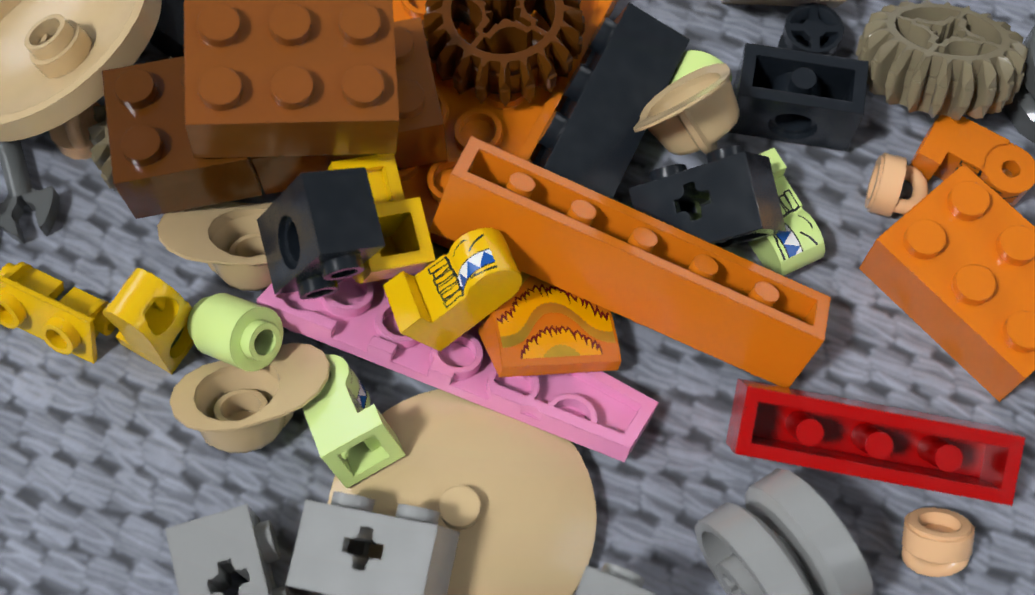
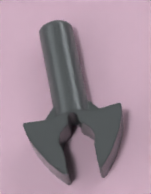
(21, 193)

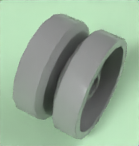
(782, 543)

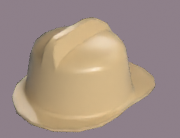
(692, 111)
(223, 237)
(245, 408)

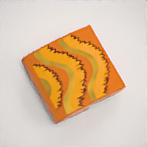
(549, 333)

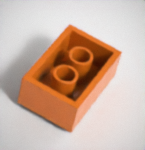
(965, 277)

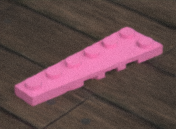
(575, 406)

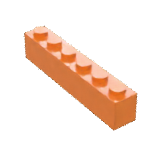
(636, 264)

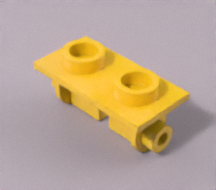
(65, 325)

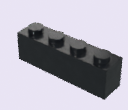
(597, 132)

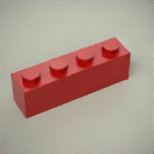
(875, 441)

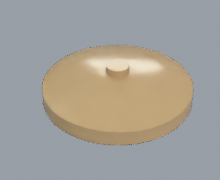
(57, 57)
(499, 482)

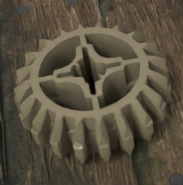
(942, 59)

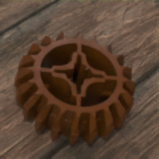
(508, 45)

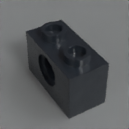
(799, 96)
(320, 232)

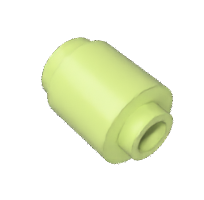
(235, 331)

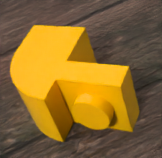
(401, 221)

